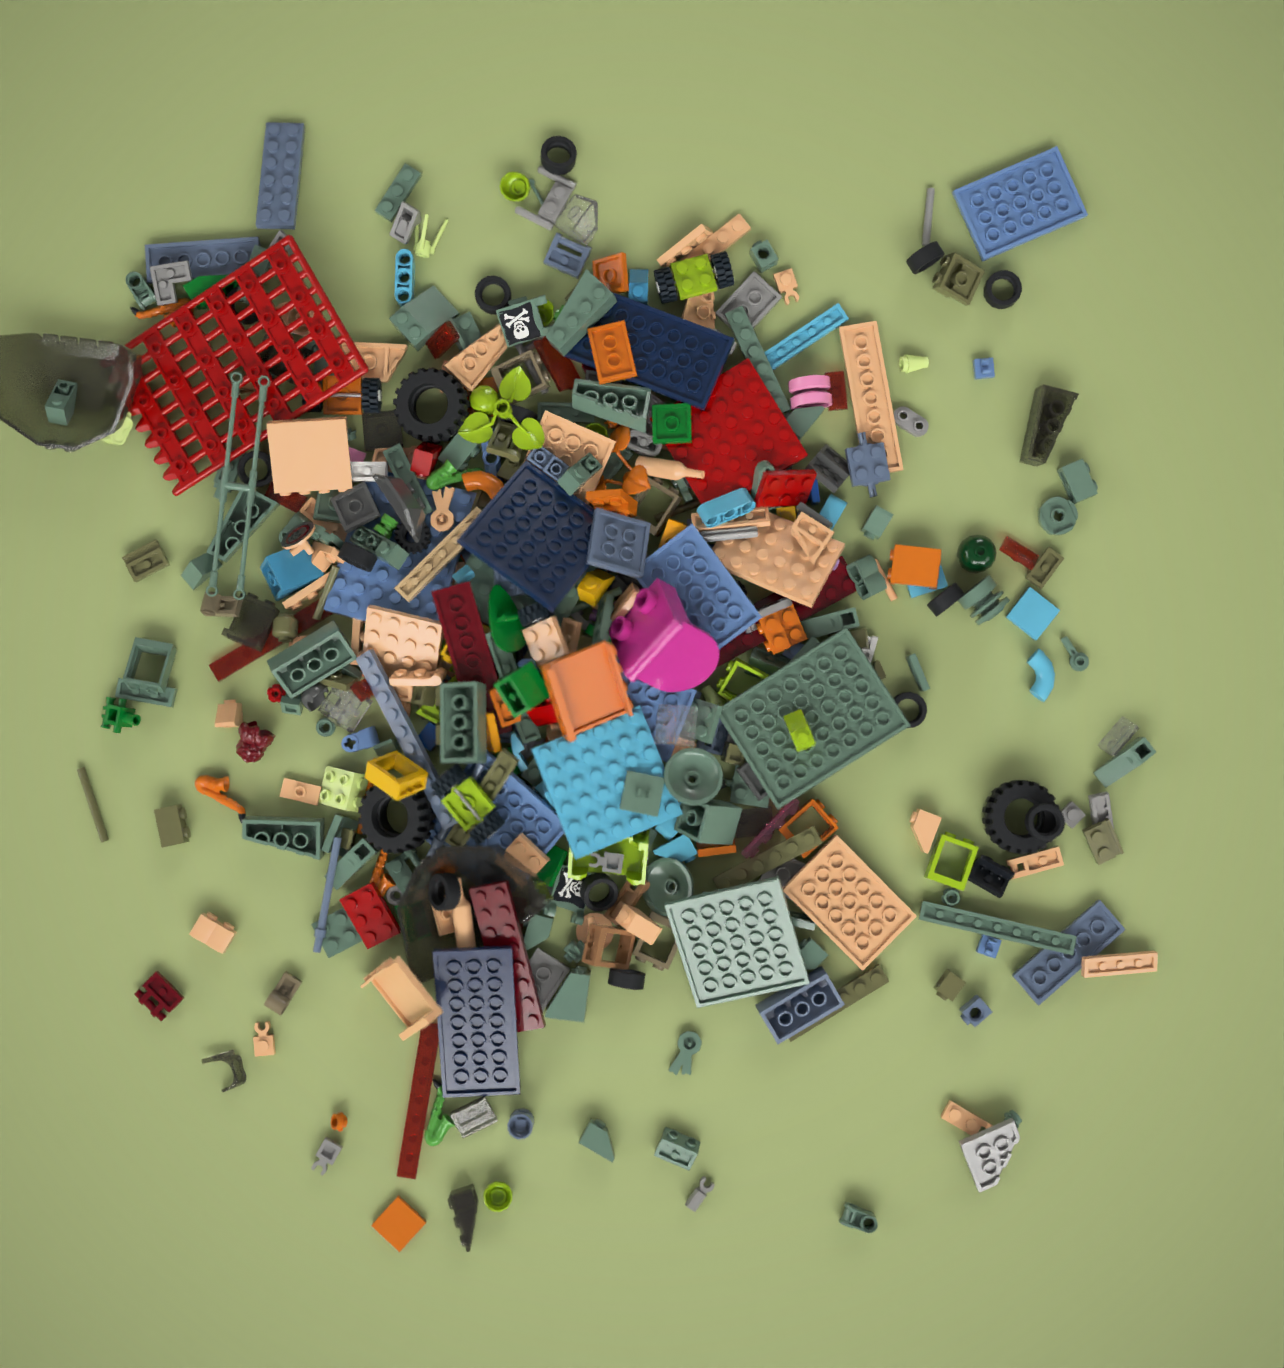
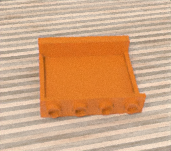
(586, 689)

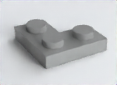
(164, 278)

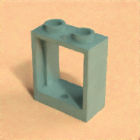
(154, 647)

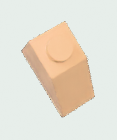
(229, 714)
(924, 828)
(638, 924)

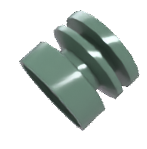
(984, 600)

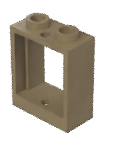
(498, 371)
(670, 510)
(657, 963)

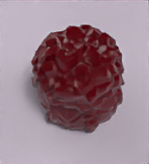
(253, 741)

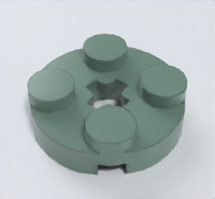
(1053, 526)
(326, 538)

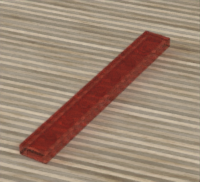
(244, 655)
(418, 1102)

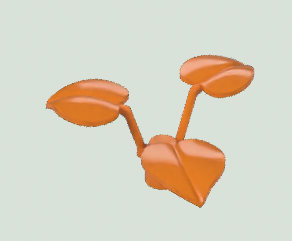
(635, 480)

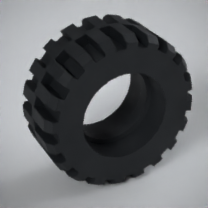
(411, 391)
(995, 811)
(380, 832)

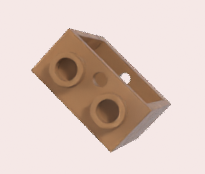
(593, 953)

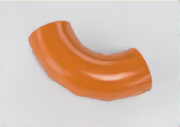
(482, 481)

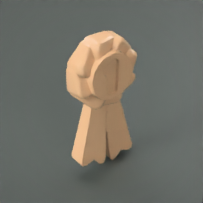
(442, 518)

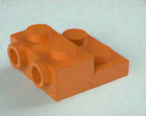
(613, 501)
(781, 630)

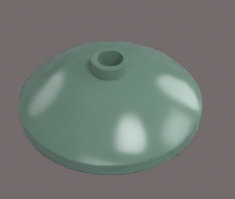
(693, 764)
(662, 875)

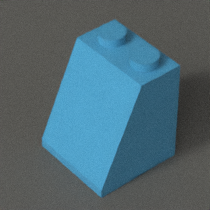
(289, 573)

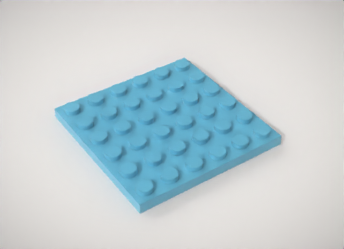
(589, 780)

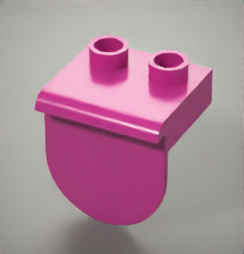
(661, 644)

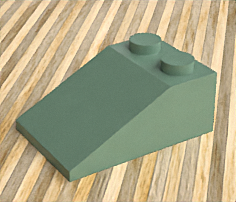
(423, 317)

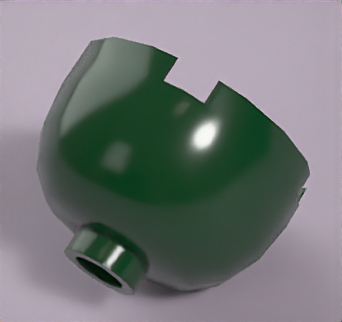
(976, 553)

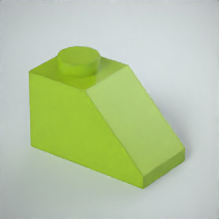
(799, 730)

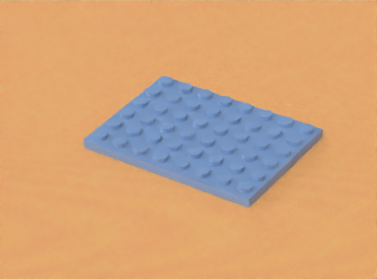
(358, 588)

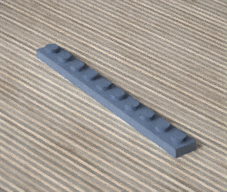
(403, 730)

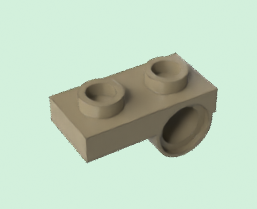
(220, 606)
(283, 993)

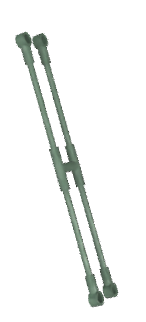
(250, 488)

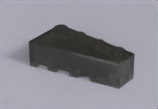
(1045, 422)

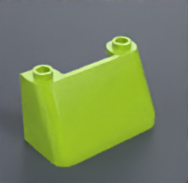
(634, 861)

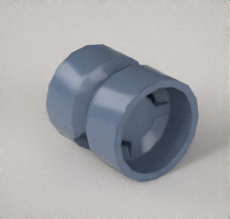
(520, 1123)

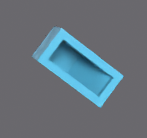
(677, 848)

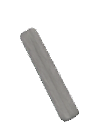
(730, 533)

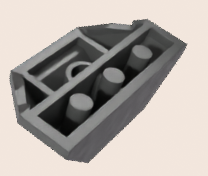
(403, 503)

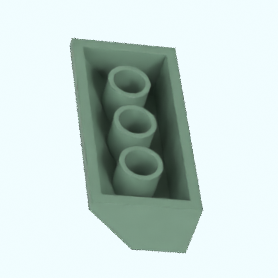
(311, 659)
(463, 723)

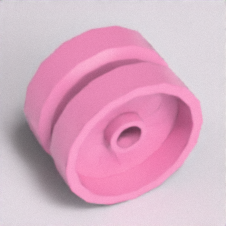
(810, 391)

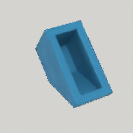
(638, 285)

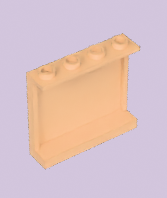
(309, 455)
(404, 995)

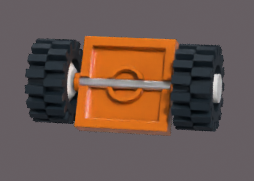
(352, 399)

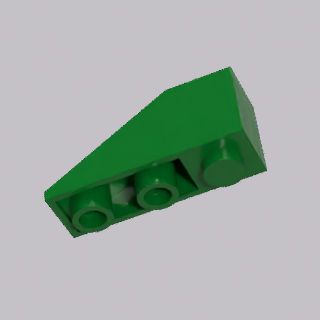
(202, 283)

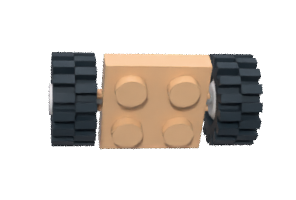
(543, 638)

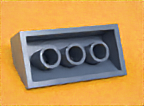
(799, 1006)

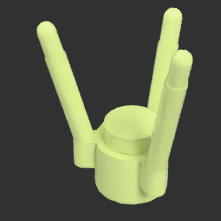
(422, 247)

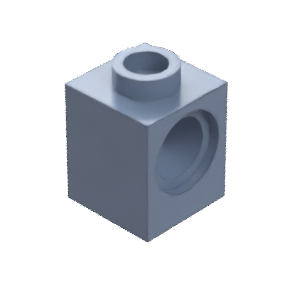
(983, 1011)

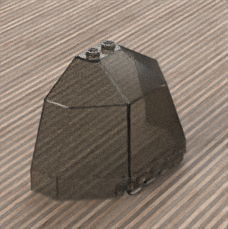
(105, 388)
(476, 867)

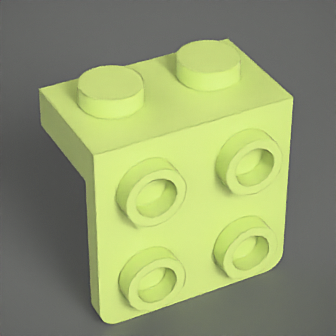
(343, 789)

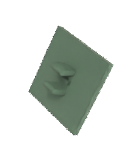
(642, 793)

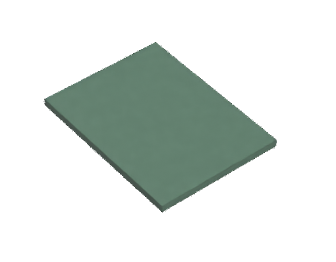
(842, 705)

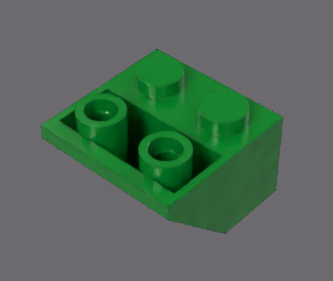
(522, 689)

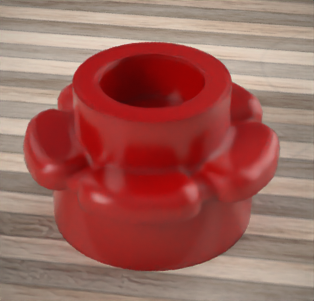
(271, 693)

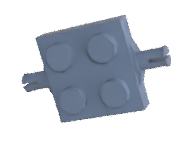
(867, 464)

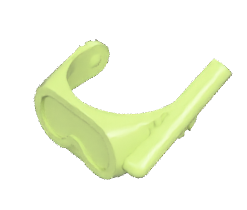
(121, 434)

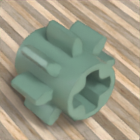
(574, 951)

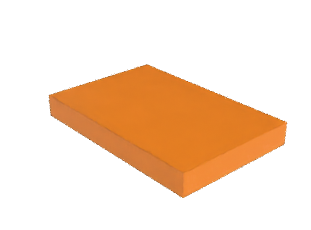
(612, 352)

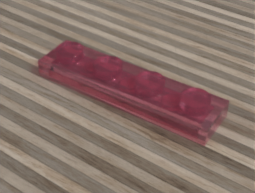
(765, 834)

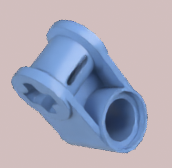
(364, 739)

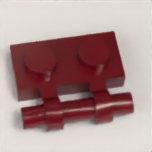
(163, 992)

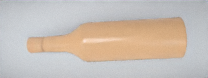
(667, 468)
(463, 922)

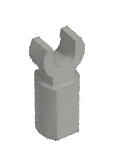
(699, 1195)

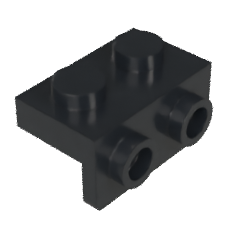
(990, 875)

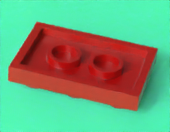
(785, 487)
(370, 915)

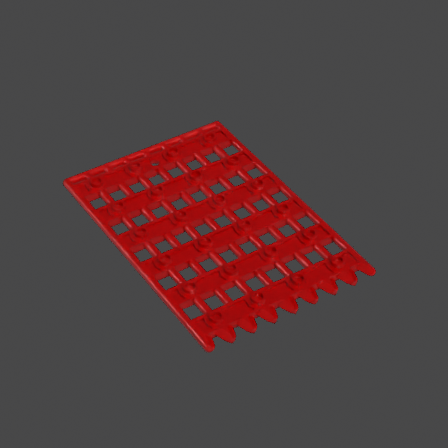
(247, 355)

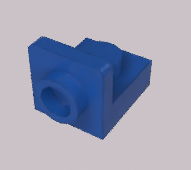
(814, 494)

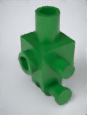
(119, 715)

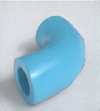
(1044, 675)

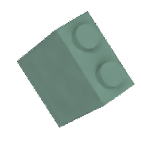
(709, 822)
(571, 997)

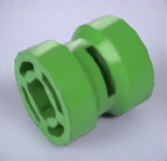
(386, 526)

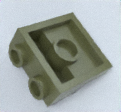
(957, 278)

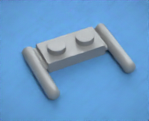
(553, 203)

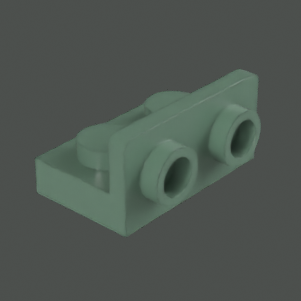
(466, 329)
(677, 1148)

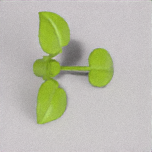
(528, 434)

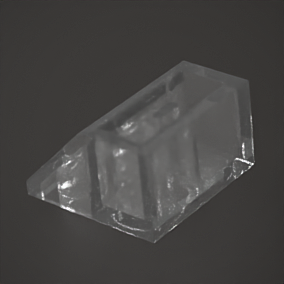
(344, 708)
(676, 725)

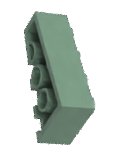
(582, 311)
(613, 402)
(234, 523)
(293, 834)

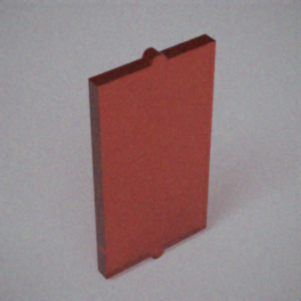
(559, 367)

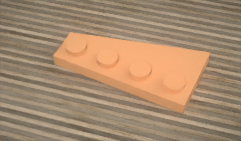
(477, 359)

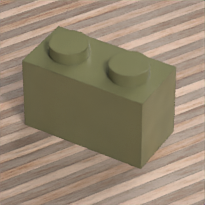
(172, 825)

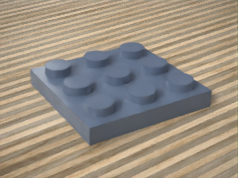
(618, 543)

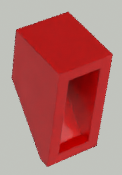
(425, 458)

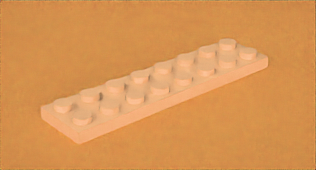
(870, 388)

